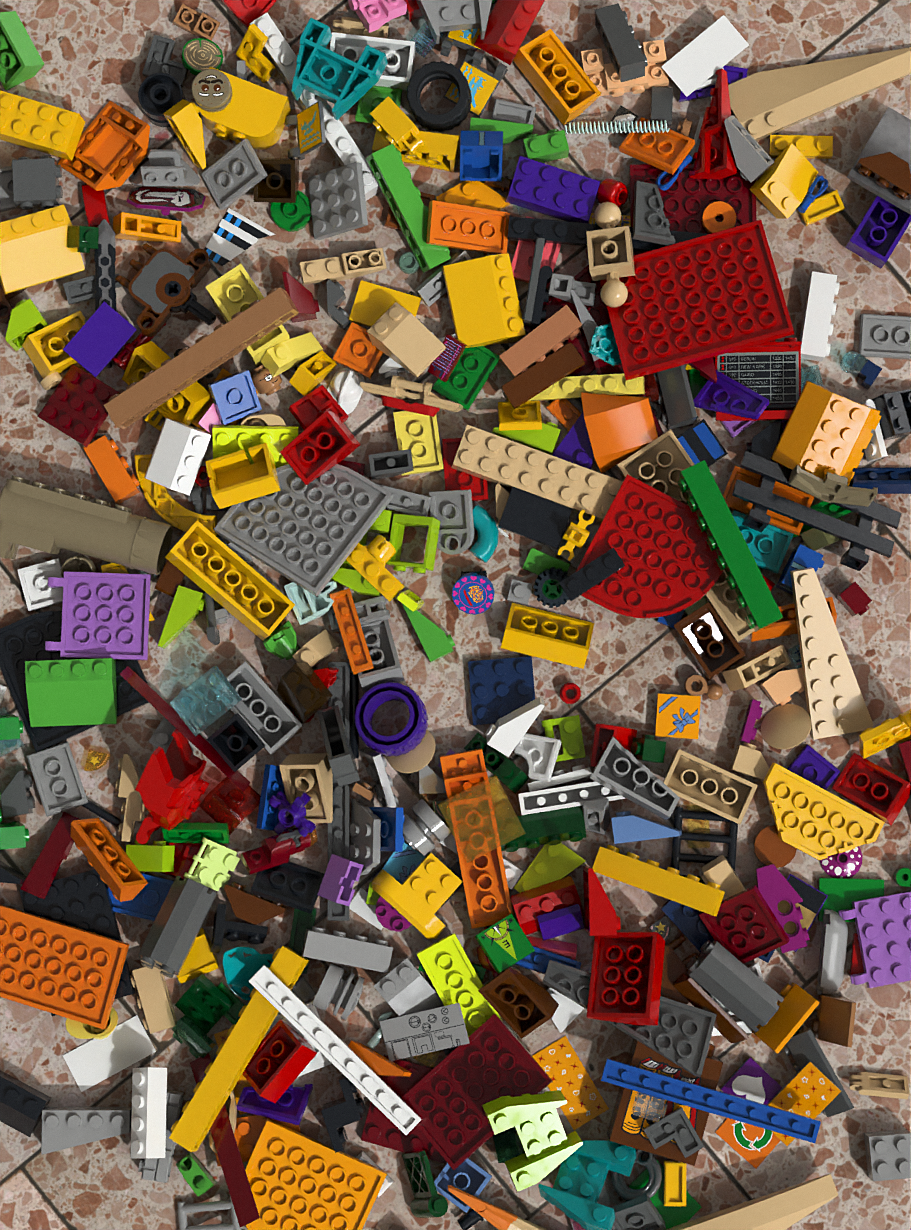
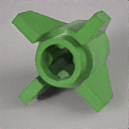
(282, 642)

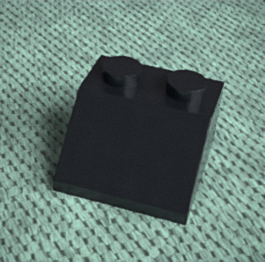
(236, 742)

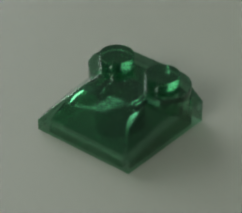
(194, 1037)

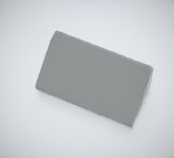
(596, 815)

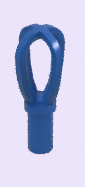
(686, 161)
(809, 198)

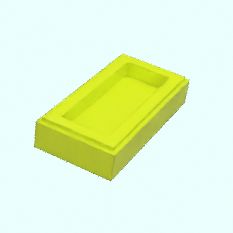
(410, 600)

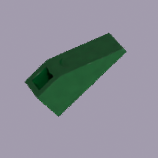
(499, 764)

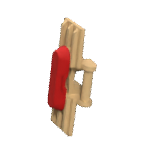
(396, 395)

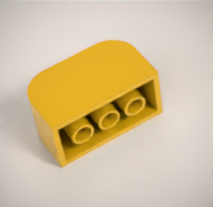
(251, 115)

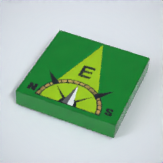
(504, 943)

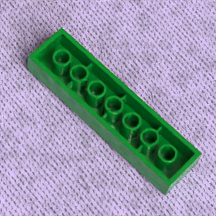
(729, 546)

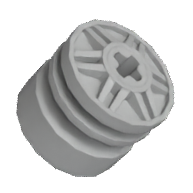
(338, 991)

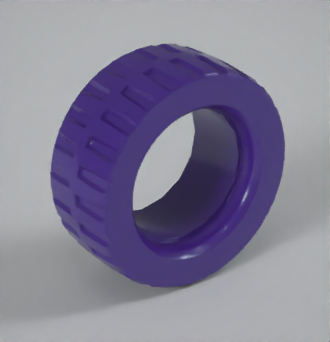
(404, 740)

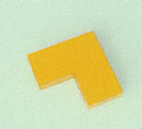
(250, 52)

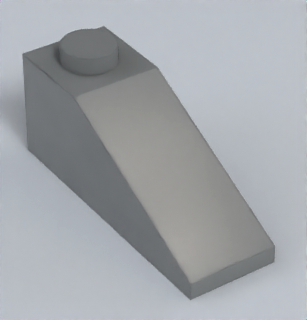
(748, 154)

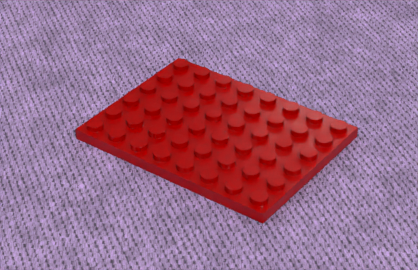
(699, 301)

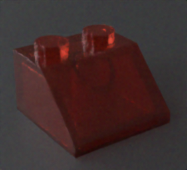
(230, 804)

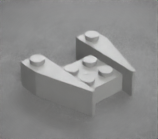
(455, 15)

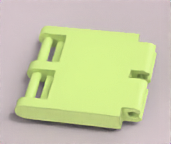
(213, 865)

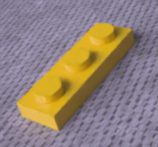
(810, 146)

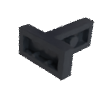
(234, 930)

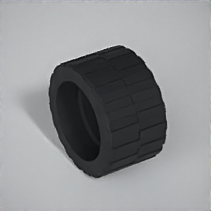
(431, 72)

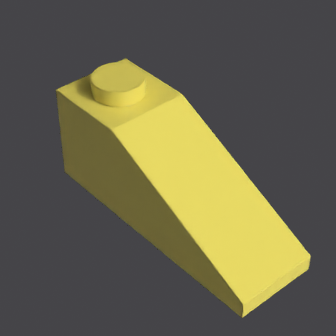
(290, 353)

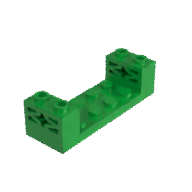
(12, 833)

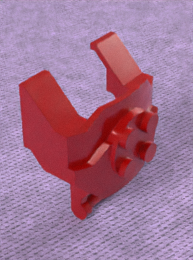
(170, 786)

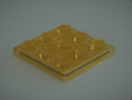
(481, 818)

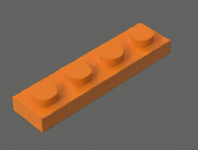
(351, 631)

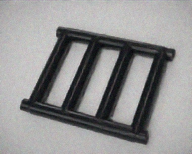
(730, 839)

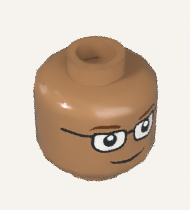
(264, 381)

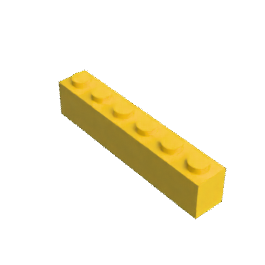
(658, 881)

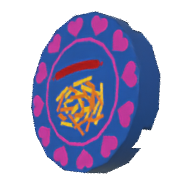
(473, 593)

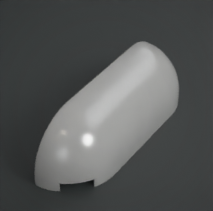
(832, 953)

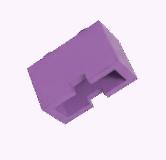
(339, 880)

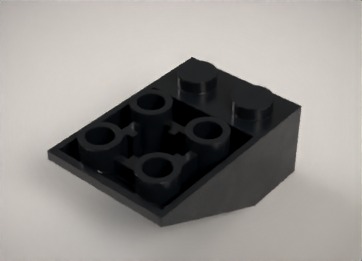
(895, 414)

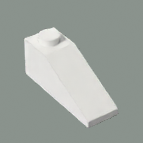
(513, 726)

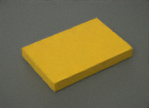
(375, 300)

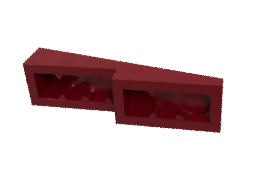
(50, 858)

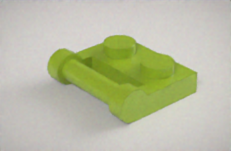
(570, 736)

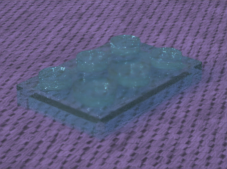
(205, 700)

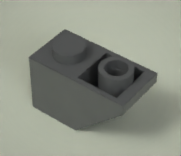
(16, 797)

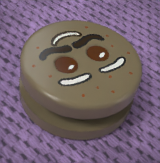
(212, 90)

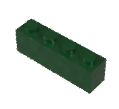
(549, 828)

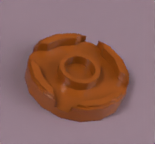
(771, 849)

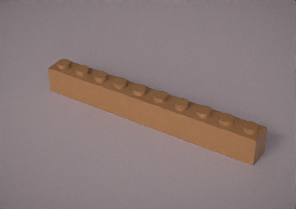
(201, 358)

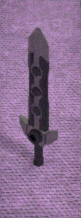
(105, 268)

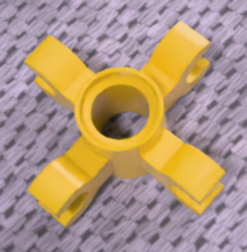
(576, 534)

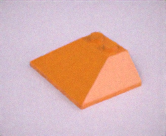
(109, 149)

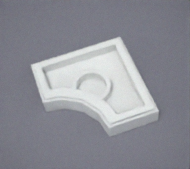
(540, 755)

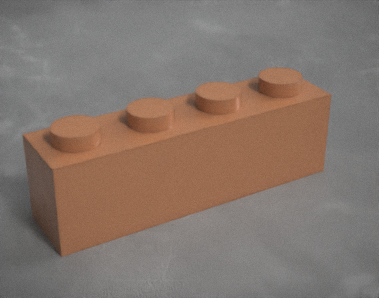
(541, 342)

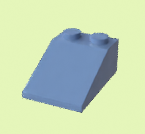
(638, 828)

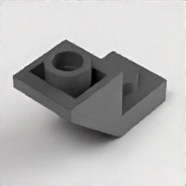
(335, 297)

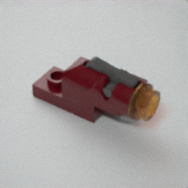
(277, 850)

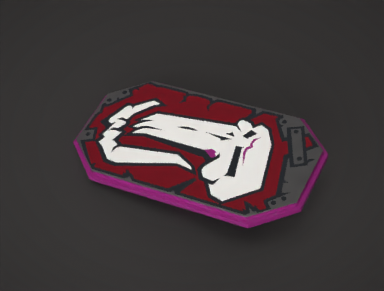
(166, 199)

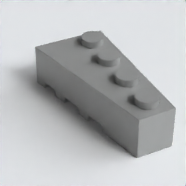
(634, 781)
(81, 1125)

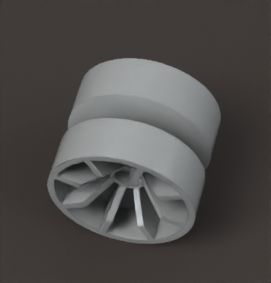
(418, 831)

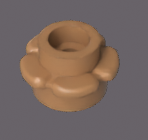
(685, 127)

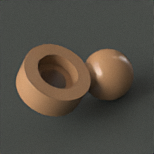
(713, 691)

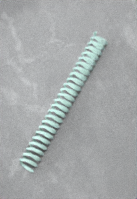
(635, 129)

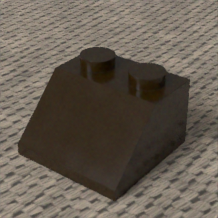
(281, 182)
(303, 691)

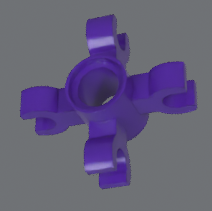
(292, 813)

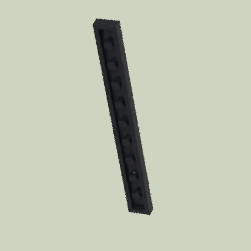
(575, 233)

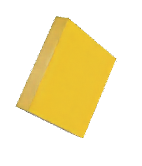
(521, 418)

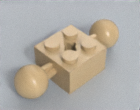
(614, 265)

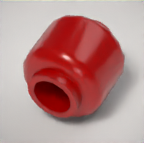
(612, 191)

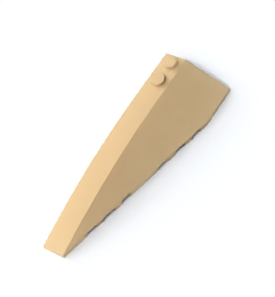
(791, 95)

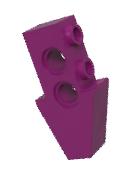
(775, 889)

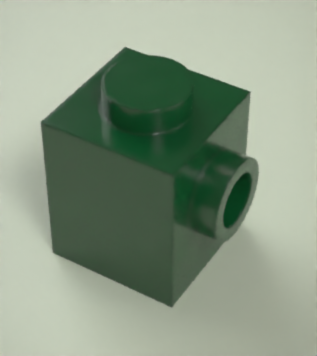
(83, 238)
(648, 749)

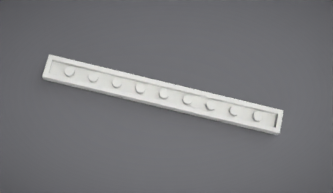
(334, 1049)

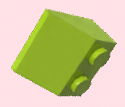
(24, 320)

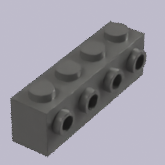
(620, 42)

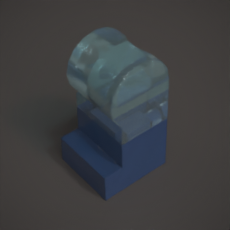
(861, 367)

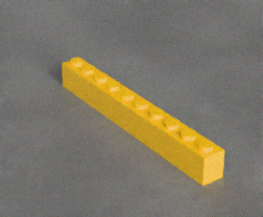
(234, 1055)

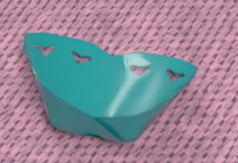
(240, 968)

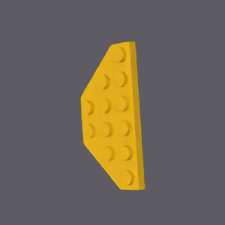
(816, 818)

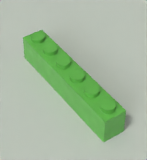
(406, 205)

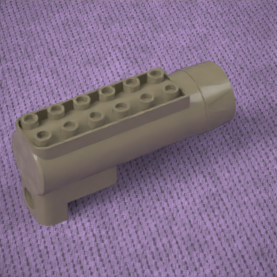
(58, 521)

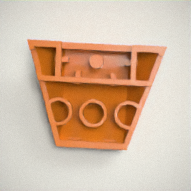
(617, 426)

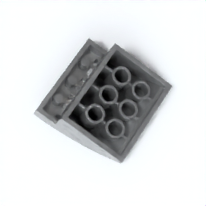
(892, 136)

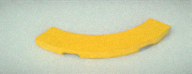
(165, 504)

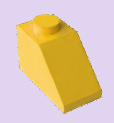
(312, 372)

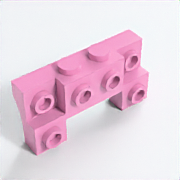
(377, 12)

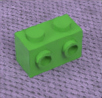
(547, 146)

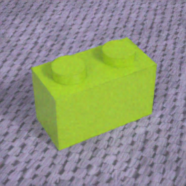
(153, 857)

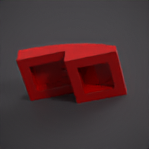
(95, 206)

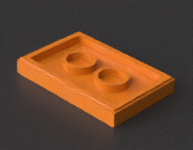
(658, 149)

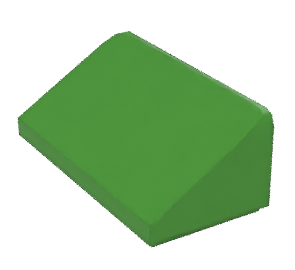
(539, 561)

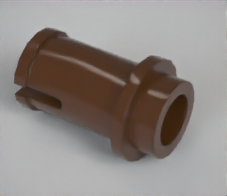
(502, 185)

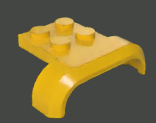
(885, 735)
(419, 894)

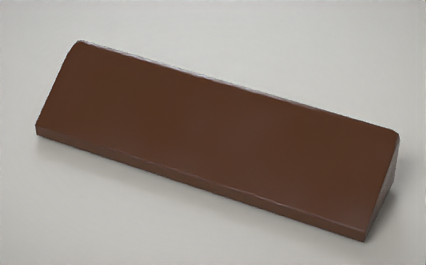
(542, 375)
(703, 1001)

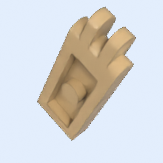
(356, 27)
(880, 1085)

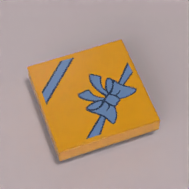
(677, 716)

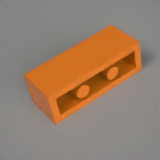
(112, 469)

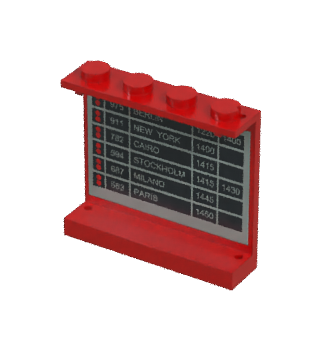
(767, 369)

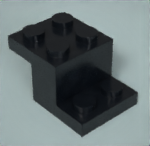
(342, 1112)

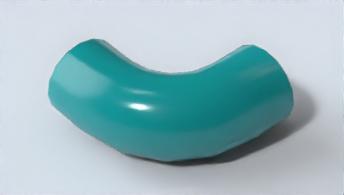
(487, 534)

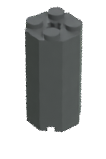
(176, 926)
(734, 985)

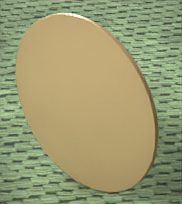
(786, 726)
(416, 758)

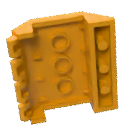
(826, 433)

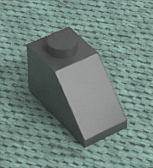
(390, 464)

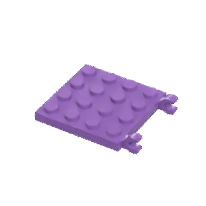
(103, 615)
(883, 938)

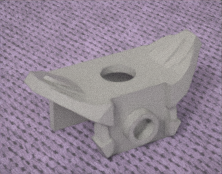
(165, 169)

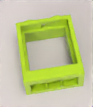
(396, 539)

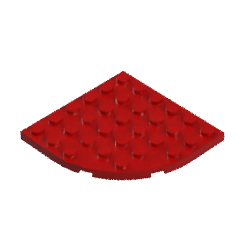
(661, 550)

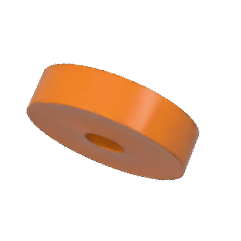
(718, 209)

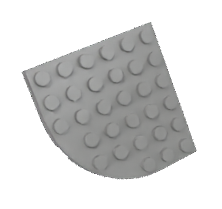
(308, 527)

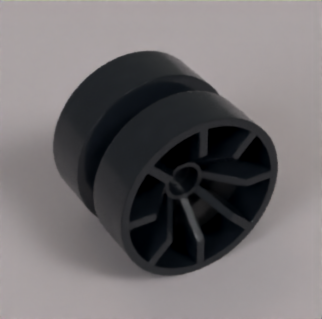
(158, 95)

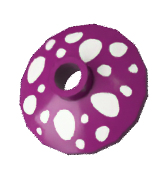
(844, 870)

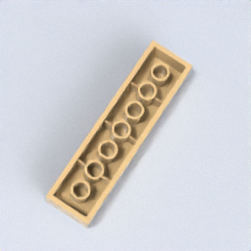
(535, 472)

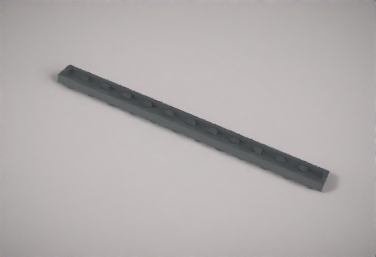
(339, 828)

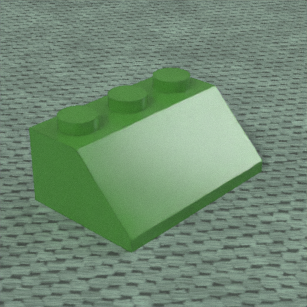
(17, 52)

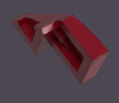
(706, 368)

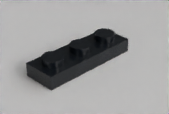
(592, 574)

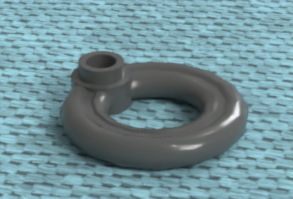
(649, 1189)

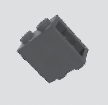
(36, 182)

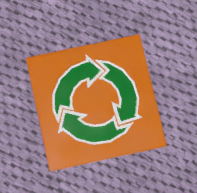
(748, 1140)

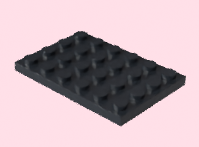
(84, 904)

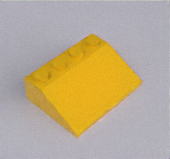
(36, 249)
(484, 301)

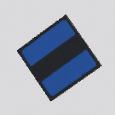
(702, 444)

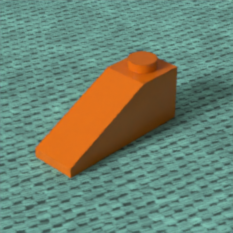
(379, 1064)

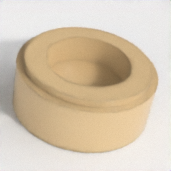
(51, 381)

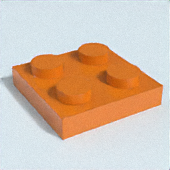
(358, 352)

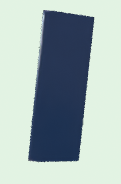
(885, 479)

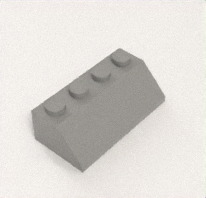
(262, 709)

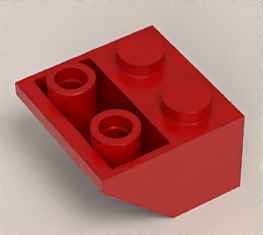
(602, 736)

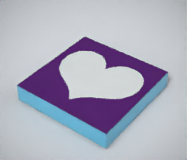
(752, 1083)

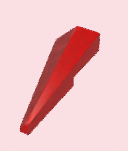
(715, 153)

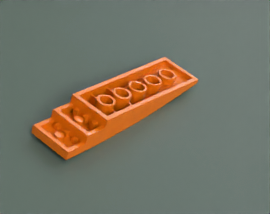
(484, 877)

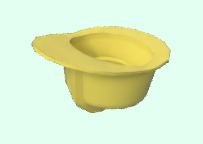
(85, 1031)

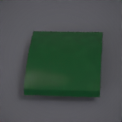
(204, 1004)

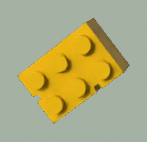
(237, 480)

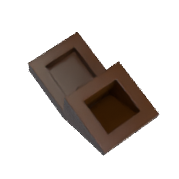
(170, 579)

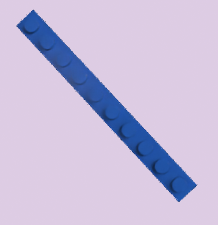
(710, 1100)

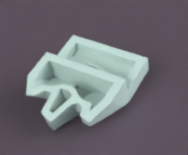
(307, 605)

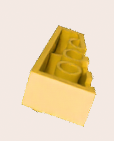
(437, 153)

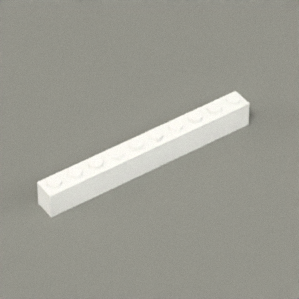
(336, 135)

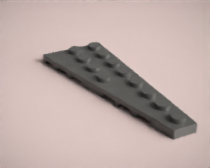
(681, 1031)

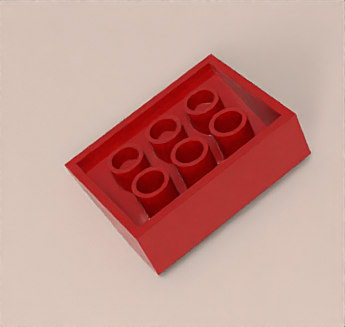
(599, 913)
(626, 978)

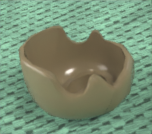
(78, 564)

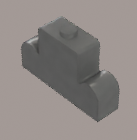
(338, 746)

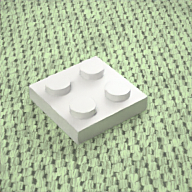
(35, 584)

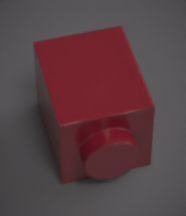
(854, 599)

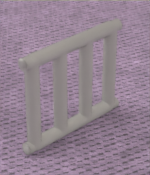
(184, 1208)

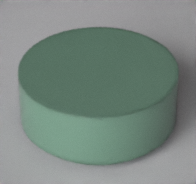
(408, 263)

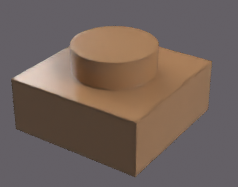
(364, 790)

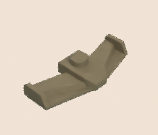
(831, 488)

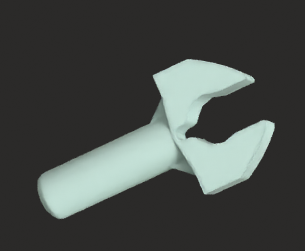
(378, 1035)

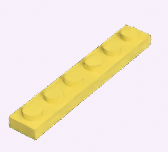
(596, 384)

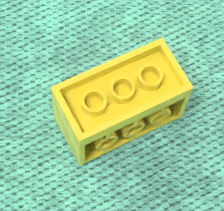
(234, 294)

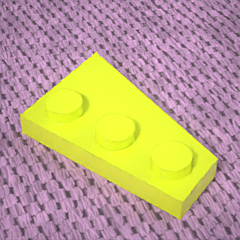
(549, 865)

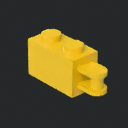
(396, 124)

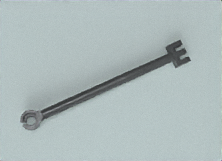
(212, 632)

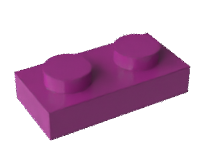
(748, 730)

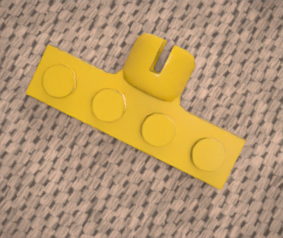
(371, 562)

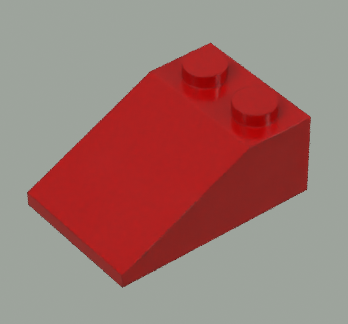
(320, 447)
(873, 788)

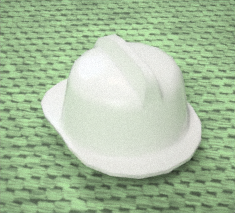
(346, 389)

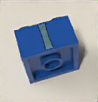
(481, 155)
(800, 558)

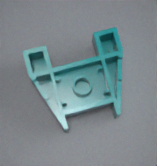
(332, 74)
(582, 1181)

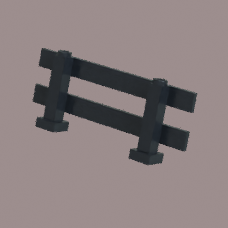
(764, 500)

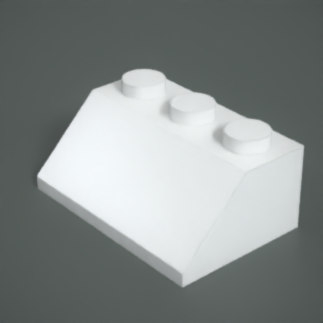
(177, 456)

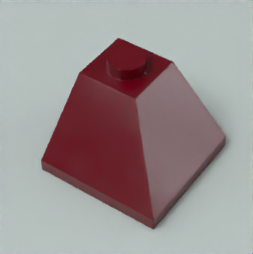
(301, 298)

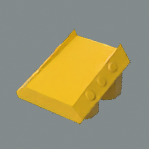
(199, 959)

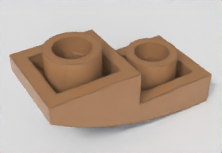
(196, 23)

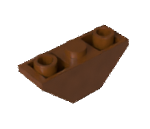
(888, 172)
(250, 906)

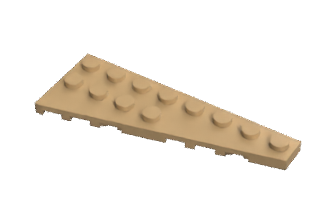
(829, 681)

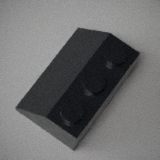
(20, 1104)

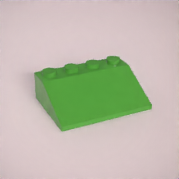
(71, 692)

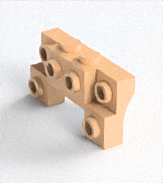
(607, 80)

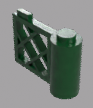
(426, 1200)

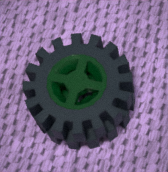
(548, 593)

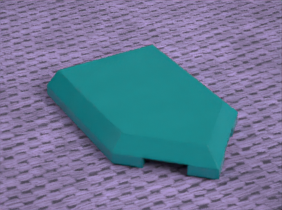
(604, 345)

